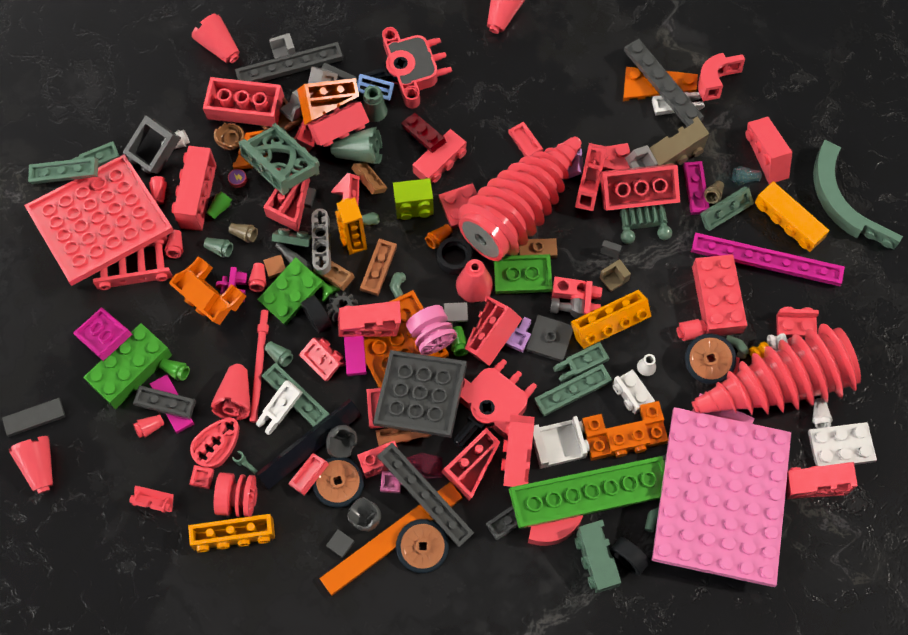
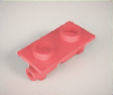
(152, 498)

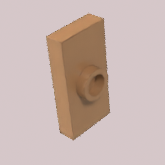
(369, 178)
(540, 247)
(337, 276)

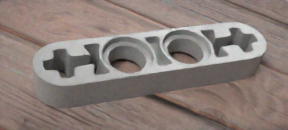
(321, 241)

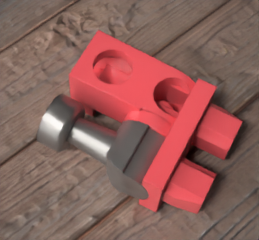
(578, 292)

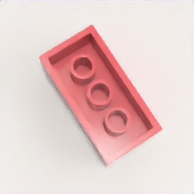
(243, 102)
(640, 187)
(194, 188)
(719, 295)

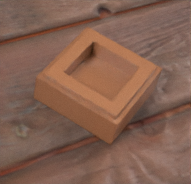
(274, 266)

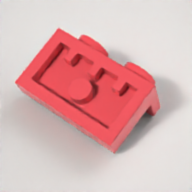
(796, 321)
(322, 357)

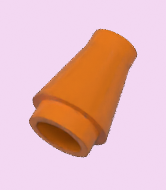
(437, 236)

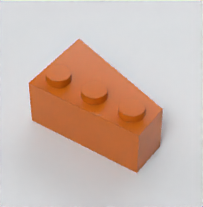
(324, 97)

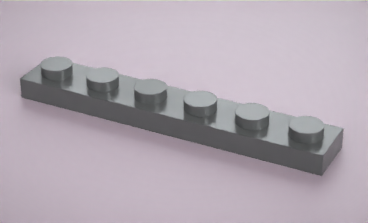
(290, 63)
(662, 82)
(425, 494)

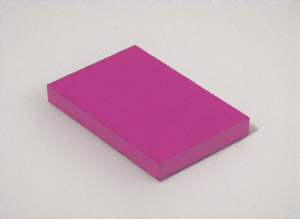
(102, 333)

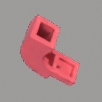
(714, 68)
(591, 177)
(553, 532)

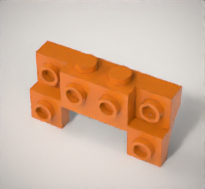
(202, 295)
(628, 437)

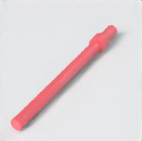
(262, 330)

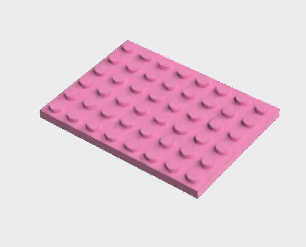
(722, 497)

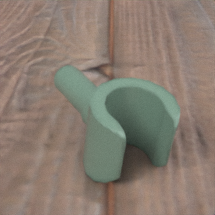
(243, 461)

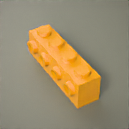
(791, 216)
(351, 225)
(611, 319)
(231, 532)

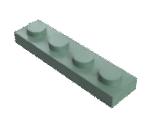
(63, 170)
(573, 390)
(305, 405)

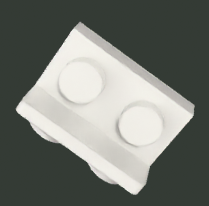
(632, 391)

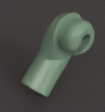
(395, 284)
(739, 345)

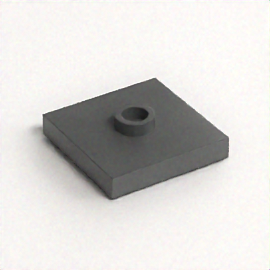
(550, 338)

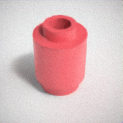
(691, 329)

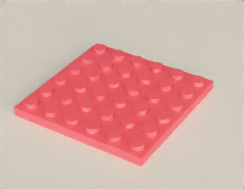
(98, 219)

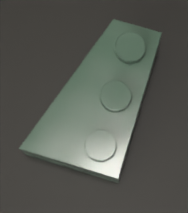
(597, 557)

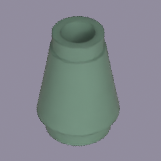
(219, 246)
(279, 354)

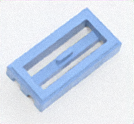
(389, 91)

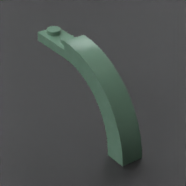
(836, 205)

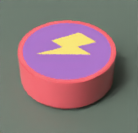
(237, 178)

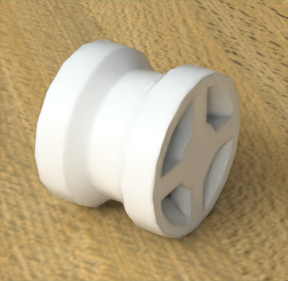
(773, 340)

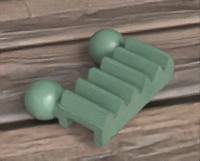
(644, 218)

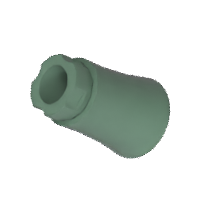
(374, 104)

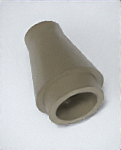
(714, 193)
(244, 231)

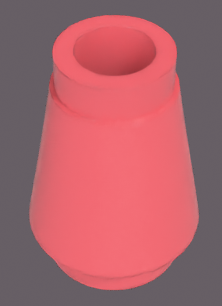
(158, 189)
(174, 245)
(257, 278)
(147, 426)

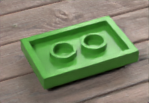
(523, 274)
(290, 289)

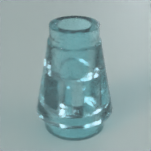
(745, 175)

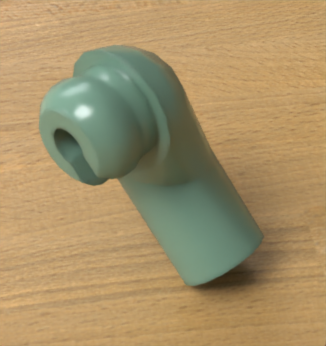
(371, 219)
(651, 520)

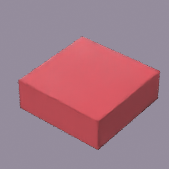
(201, 477)

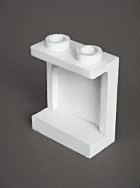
(560, 443)

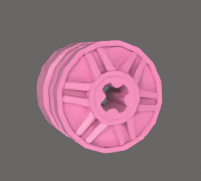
(431, 329)

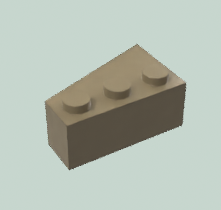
(681, 146)

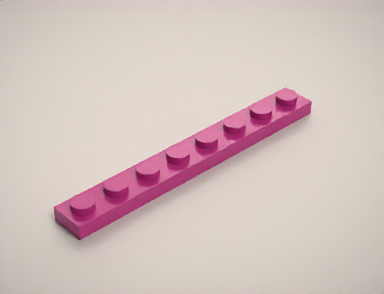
(769, 259)

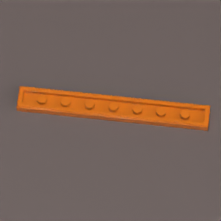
(380, 545)

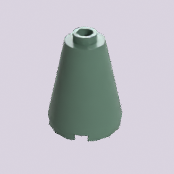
(359, 146)

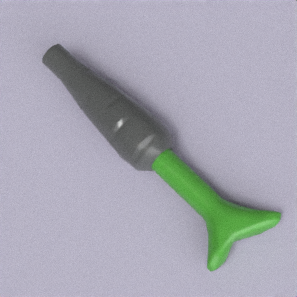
(289, 254)

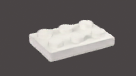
(842, 444)

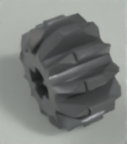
(339, 301)

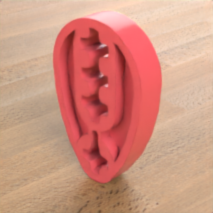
(205, 438)

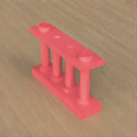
(160, 274)

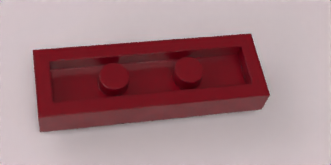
(423, 132)

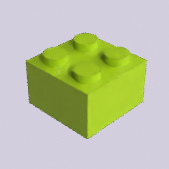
(413, 199)

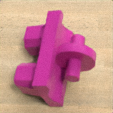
(236, 278)

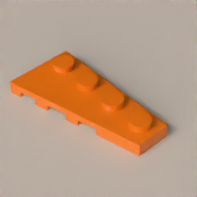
(639, 87)

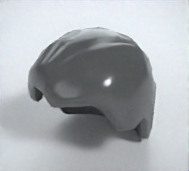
(341, 441)
(364, 514)

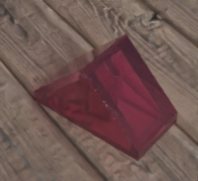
(427, 465)

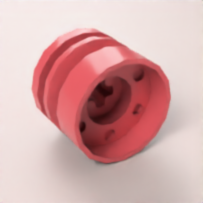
(232, 494)

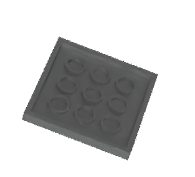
(420, 393)

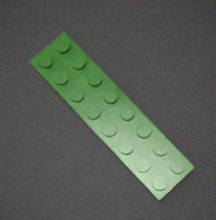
(587, 492)

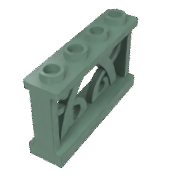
(254, 149)

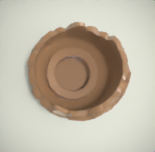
(228, 136)

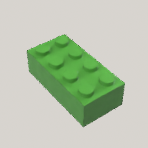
(128, 366)

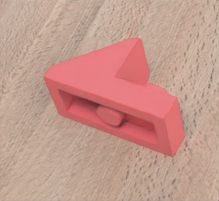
(348, 187)

